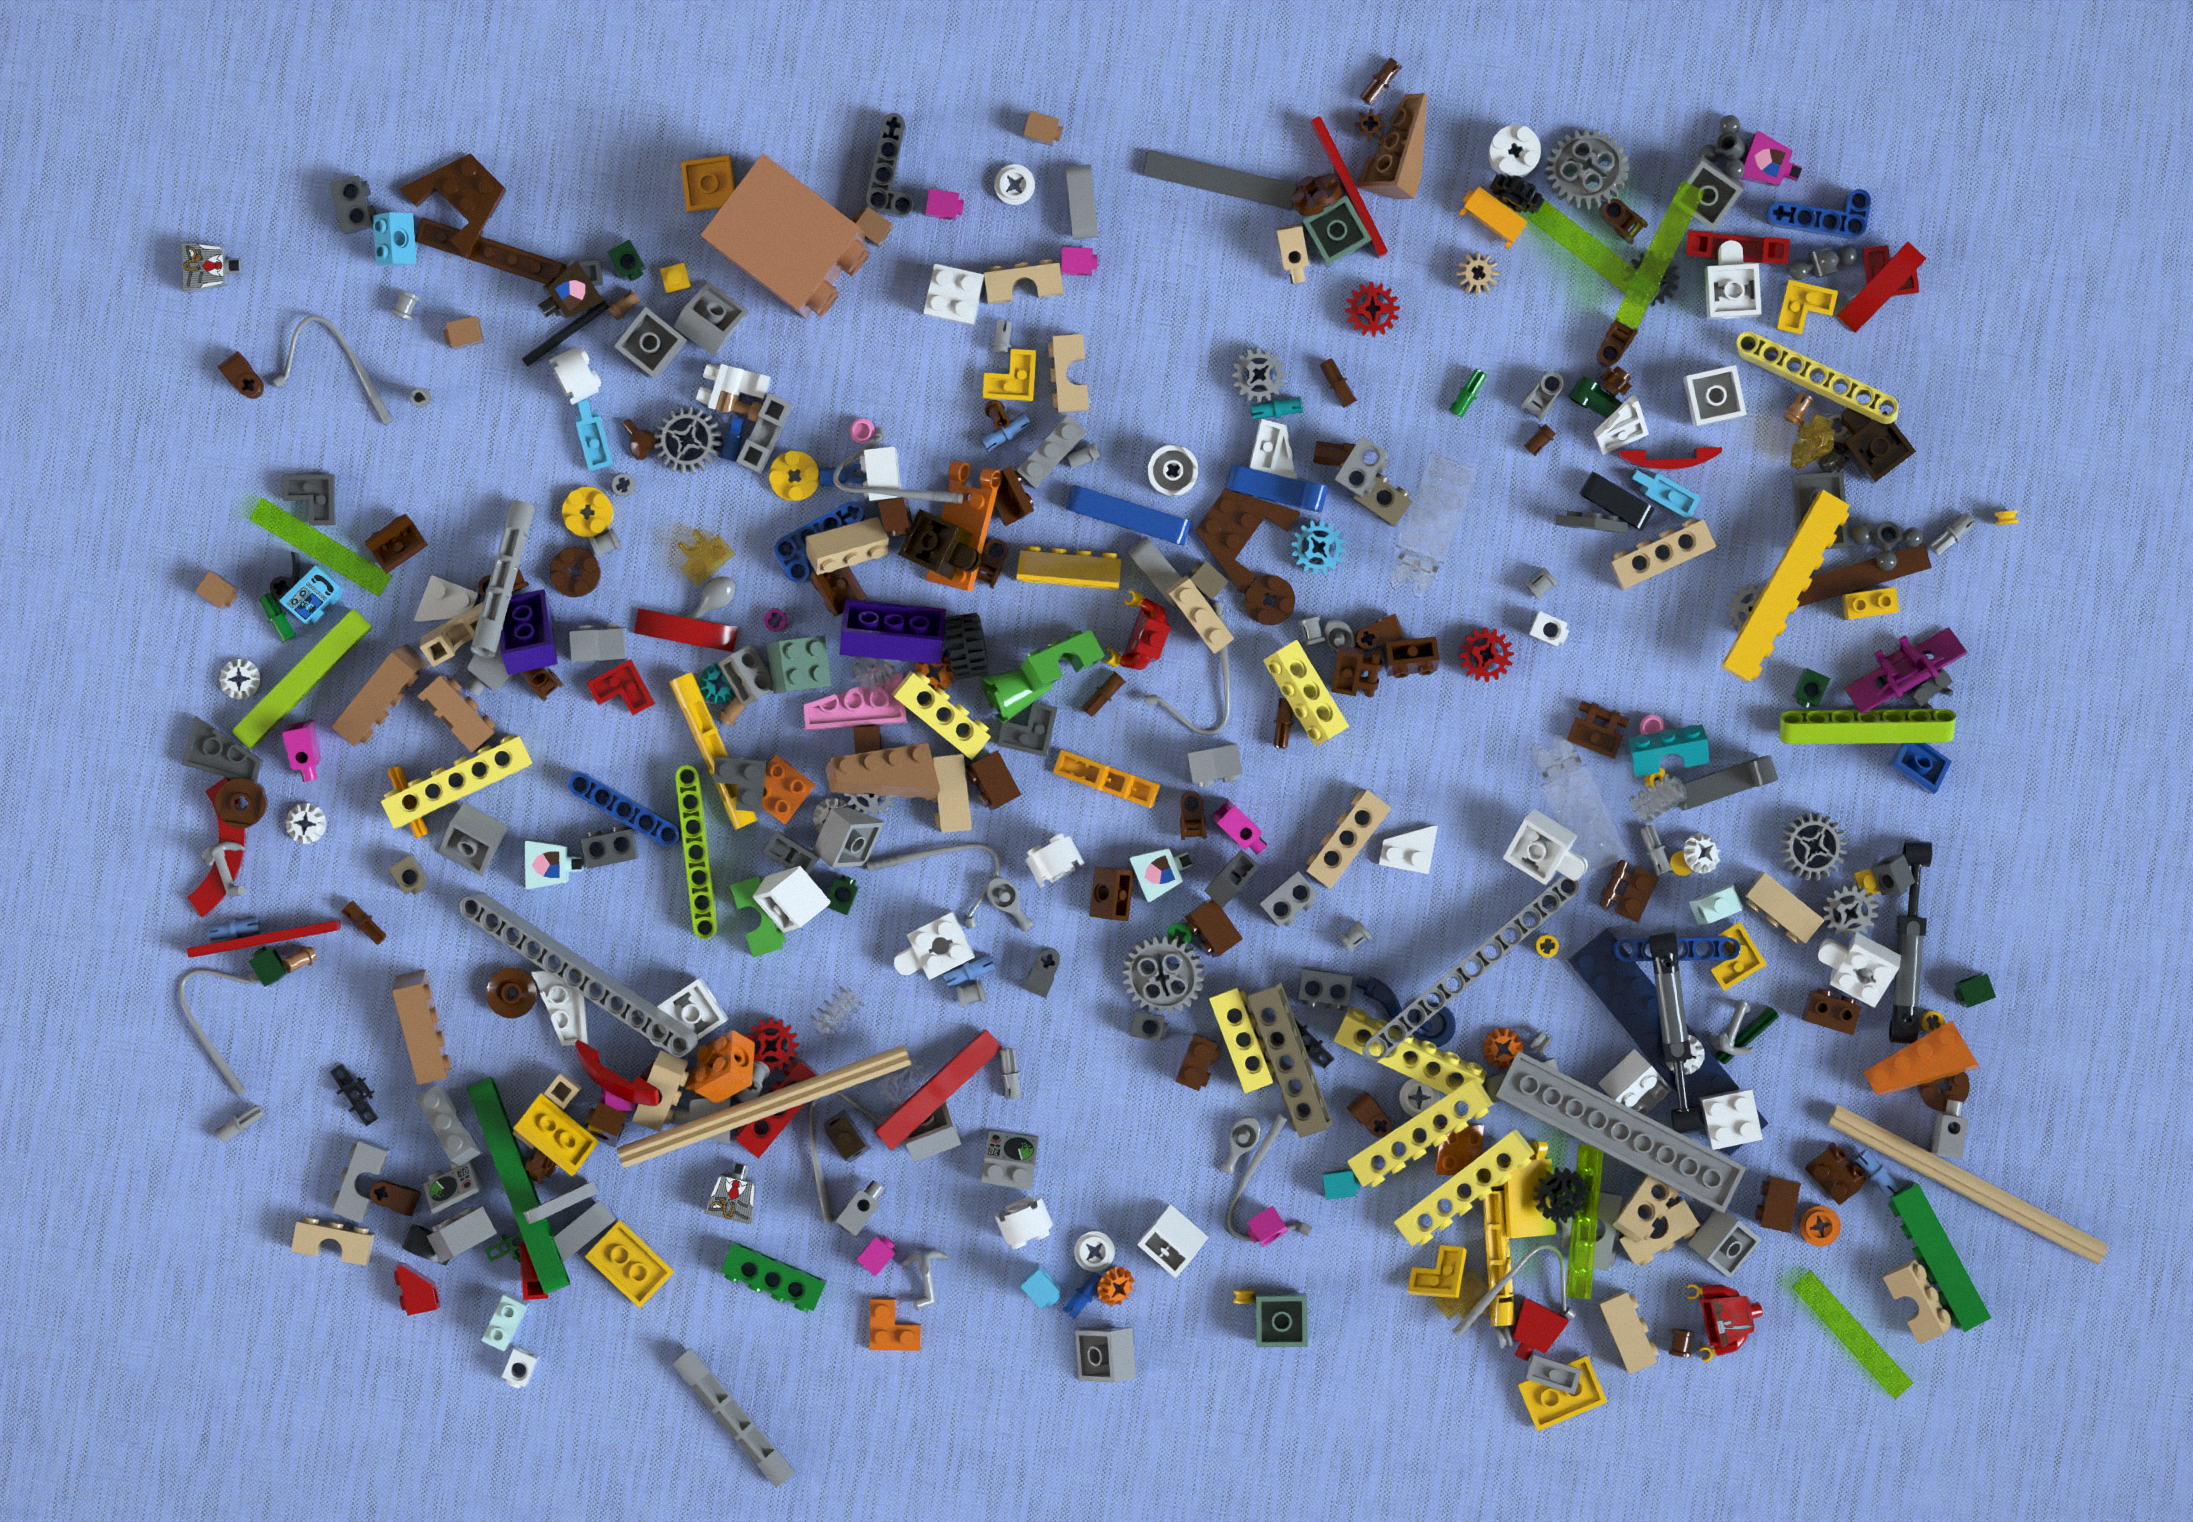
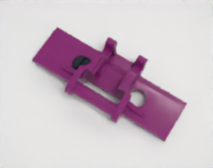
(1901, 665)

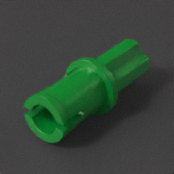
(1468, 393)
(277, 617)

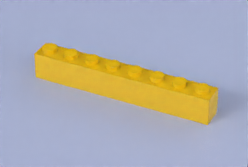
(1784, 587)

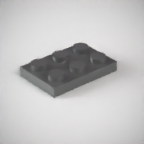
(1804, 492)

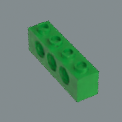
(787, 1273)

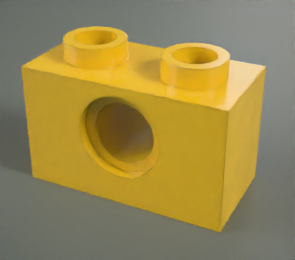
(1870, 603)

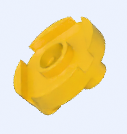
(780, 478)
(596, 523)

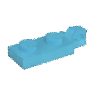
(593, 438)
(1667, 493)

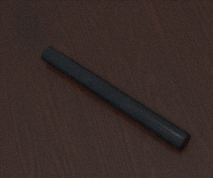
(565, 333)

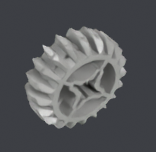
(692, 429)
(1807, 856)

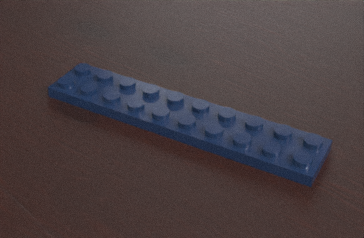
(1634, 1004)

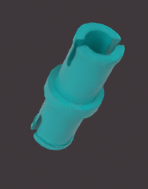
(1276, 408)

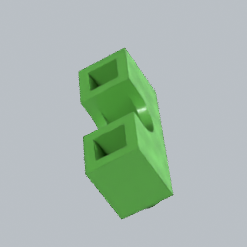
(1043, 667)
(767, 935)

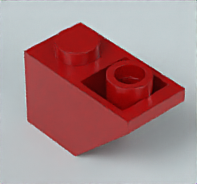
(530, 1283)
(418, 1290)

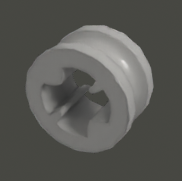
(1843, 430)
(616, 481)
(1541, 1042)
(1504, 1336)

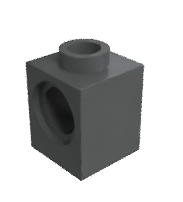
(1893, 875)
(1138, 1020)

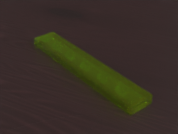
(1662, 247)
(1595, 254)
(320, 547)
(1585, 1226)
(1852, 1334)

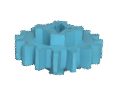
(1308, 555)

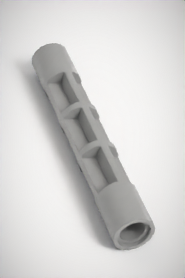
(502, 579)
(733, 1417)

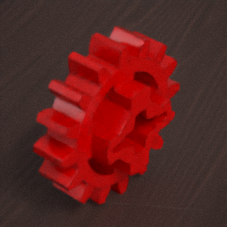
(1360, 310)
(1496, 658)
(780, 1053)

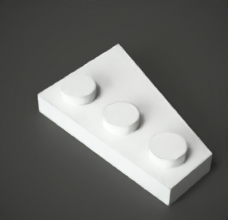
(565, 1007)

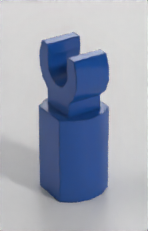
(732, 440)
(827, 474)

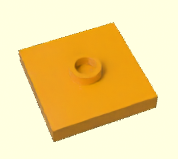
(707, 182)

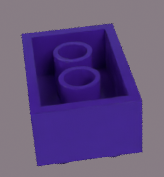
(528, 633)

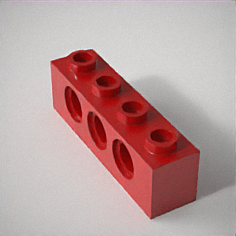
(757, 1142)

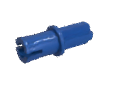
(1083, 1295)

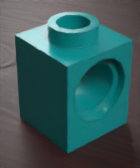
(1340, 1184)

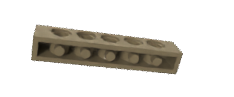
(1293, 1046)

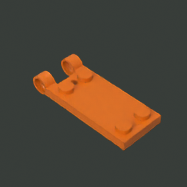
(970, 515)

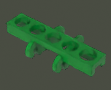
(511, 1248)

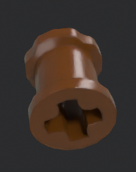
(1681, 1342)

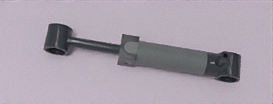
(1910, 931)
(1673, 1024)

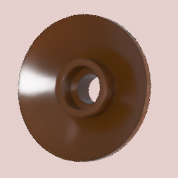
(498, 995)

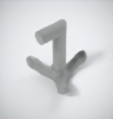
(217, 854)
(1726, 1040)
(924, 1263)

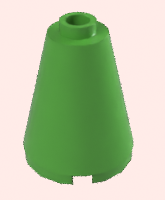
(1010, 693)

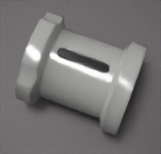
(405, 304)
(605, 543)
(1541, 583)
(1311, 631)
(1355, 936)
(971, 994)

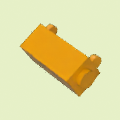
(1493, 215)

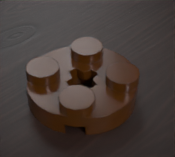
(1315, 194)
(562, 578)
(1264, 613)
(251, 813)
(1958, 1091)
(540, 1166)

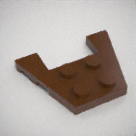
(468, 189)
(1232, 524)

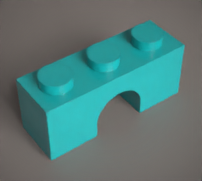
(1649, 749)

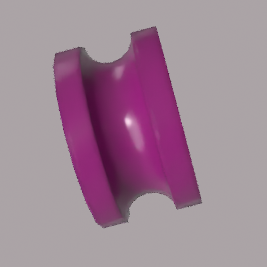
(768, 616)

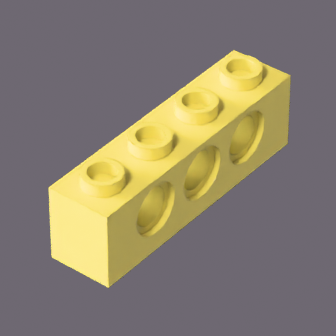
(1306, 693)
(969, 743)
(1249, 1078)

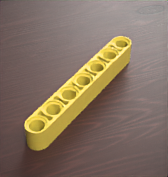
(1824, 387)

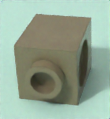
(1207, 579)
(398, 872)

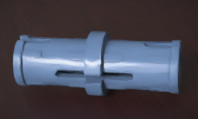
(998, 436)
(234, 928)
(969, 971)
(1877, 1173)

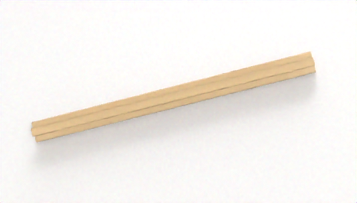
(764, 1106)
(1967, 1184)

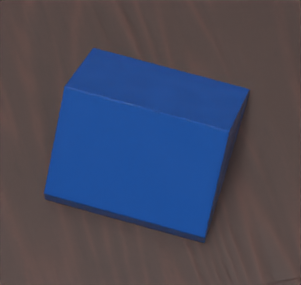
(1921, 765)

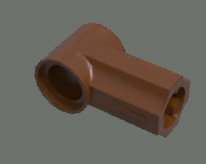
(1332, 453)

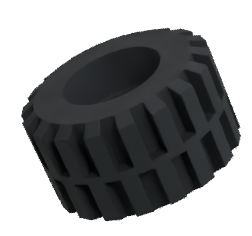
(966, 646)

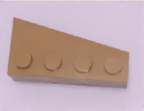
(380, 694)
(892, 771)
(420, 1027)

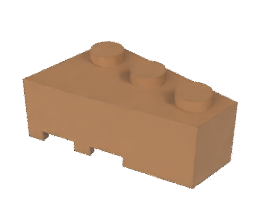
(459, 712)

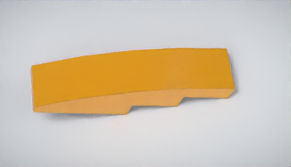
(1106, 779)

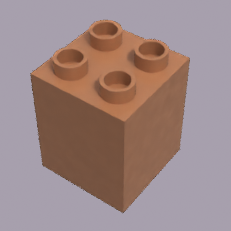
(787, 238)

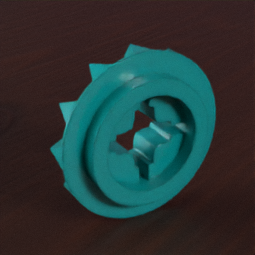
(709, 690)

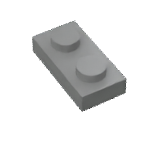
(1553, 1374)

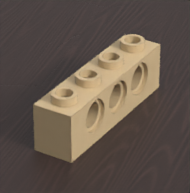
(1700, 543)
(1346, 853)
(1628, 1220)

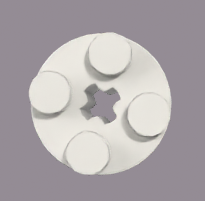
(1522, 139)
(575, 375)
(1174, 456)
(1054, 860)
(1024, 1221)

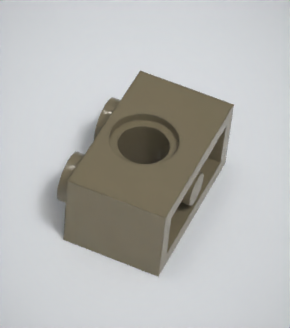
(1391, 512)

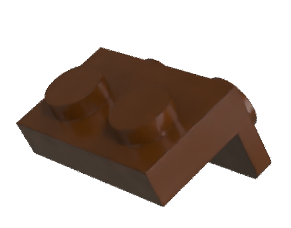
(1011, 499)
(396, 543)
(837, 587)
(1836, 1173)

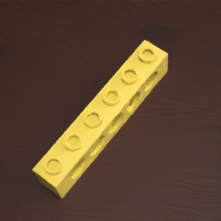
(401, 816)
(1416, 1067)
(1364, 1162)
(1411, 1224)

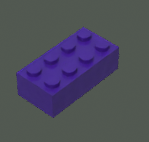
(892, 631)

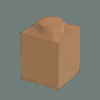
(1042, 129)
(873, 225)
(464, 332)
(217, 590)

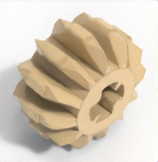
(1486, 272)

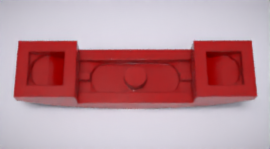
(1755, 249)
(1881, 287)
(1638, 458)
(686, 630)
(637, 1092)

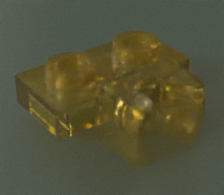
(1814, 443)
(705, 557)
(1468, 1297)

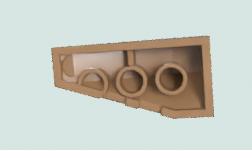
(1399, 159)

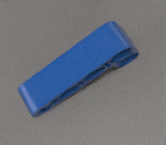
(1816, 216)
(1277, 488)
(817, 526)

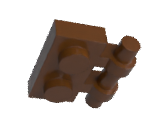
(1348, 669)
(1596, 737)
(1636, 893)

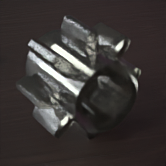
(1834, 460)

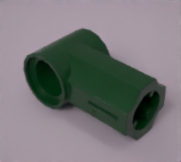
(1589, 395)

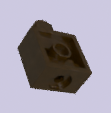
(1874, 445)
(939, 546)

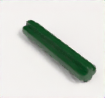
(1750, 1032)

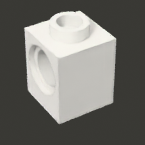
(1539, 622)
(522, 1356)

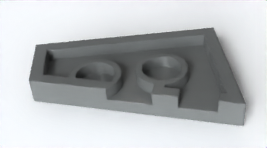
(218, 754)

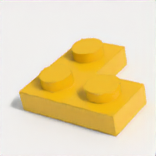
(1802, 298)
(1017, 384)
(1746, 963)
(1443, 1280)

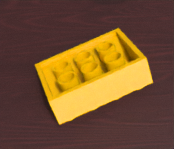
(1069, 570)

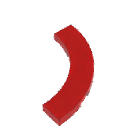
(212, 889)

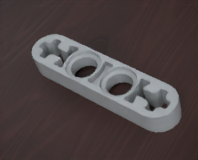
(560, 1202)

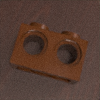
(896, 516)

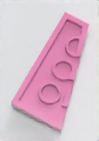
(857, 708)

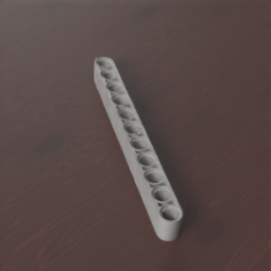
(590, 974)
(1460, 974)

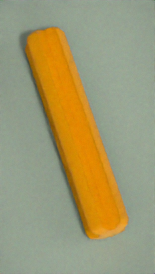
(399, 781)

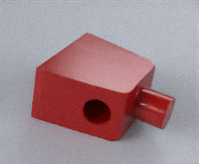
(1536, 1328)

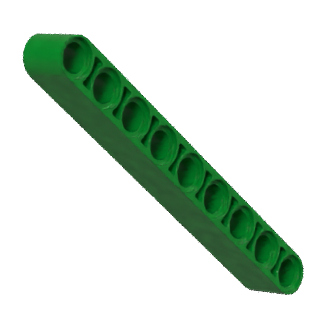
(517, 1184)

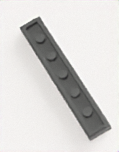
(1219, 179)

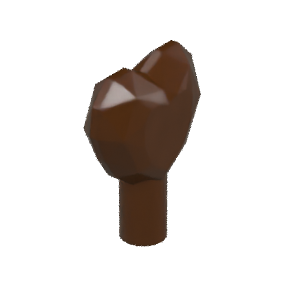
(640, 441)

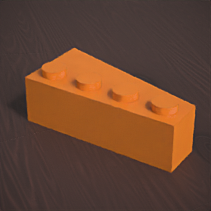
(1925, 1060)

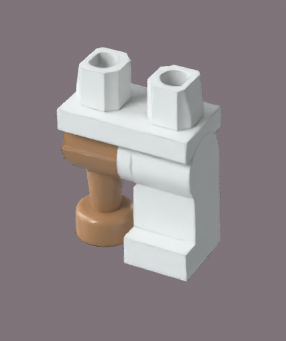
(727, 389)

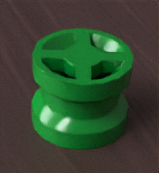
(1181, 931)

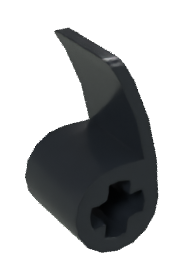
(289, 582)
(418, 1244)

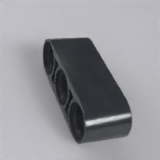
(1617, 501)

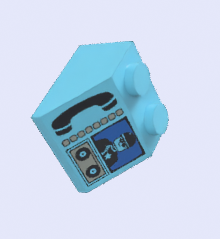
(313, 595)

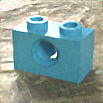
(394, 239)
(1041, 1287)

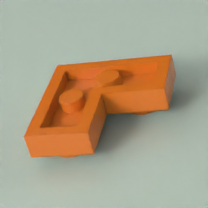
(886, 1333)

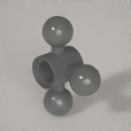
(1728, 145)
(1823, 262)
(1886, 559)

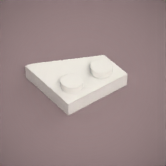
(1621, 427)
(1272, 450)

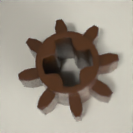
(1375, 120)
(1616, 381)

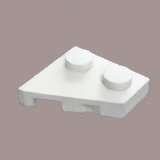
(444, 600)
(1410, 850)

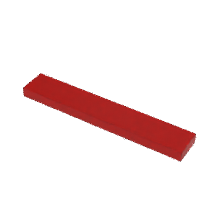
(1348, 185)
(263, 939)
(937, 1089)

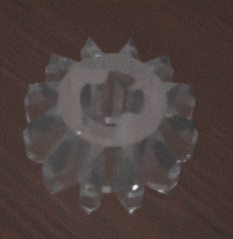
(873, 672)

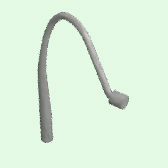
(367, 383)
(912, 494)
(1153, 699)
(908, 857)
(217, 1058)
(1261, 1152)
(819, 1178)
(1485, 1301)

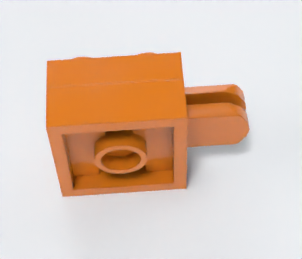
(722, 1067)

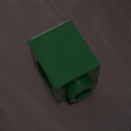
(621, 251)
(1820, 682)
(842, 906)
(267, 965)
(1974, 990)

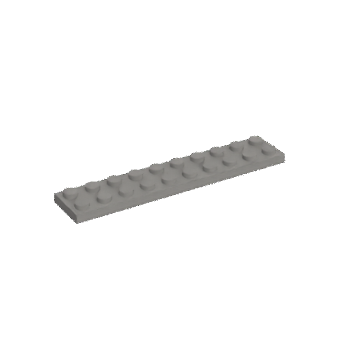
(1620, 1132)

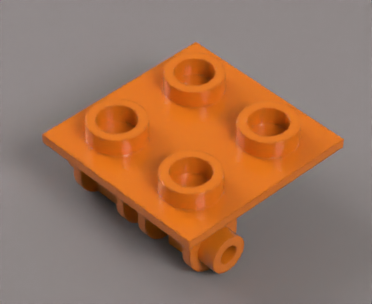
(784, 789)
(1459, 1149)

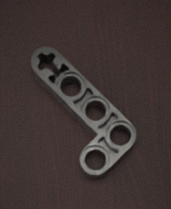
(890, 164)
(1729, 781)

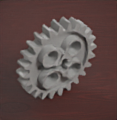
(1598, 150)
(1186, 971)

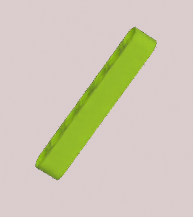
(302, 679)
(1867, 728)
(696, 864)

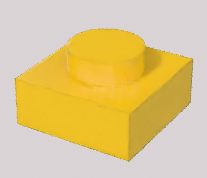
(675, 278)
(1866, 879)

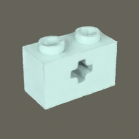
(505, 1321)

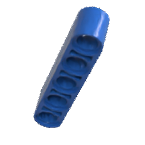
(1128, 515)
(612, 806)
(1689, 948)

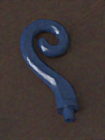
(1383, 994)

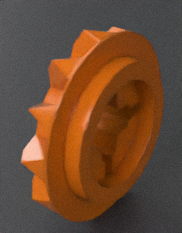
(945, 674)
(1502, 1036)
(1829, 1232)
(1106, 1289)

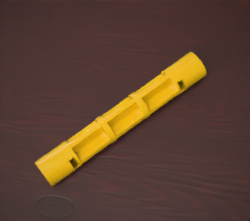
(709, 742)
(1498, 1254)

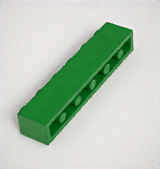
(1939, 1257)

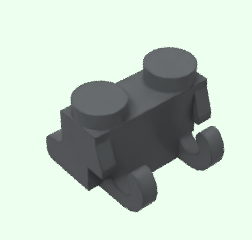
(1930, 688)

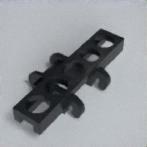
(1310, 1051)
(362, 1098)

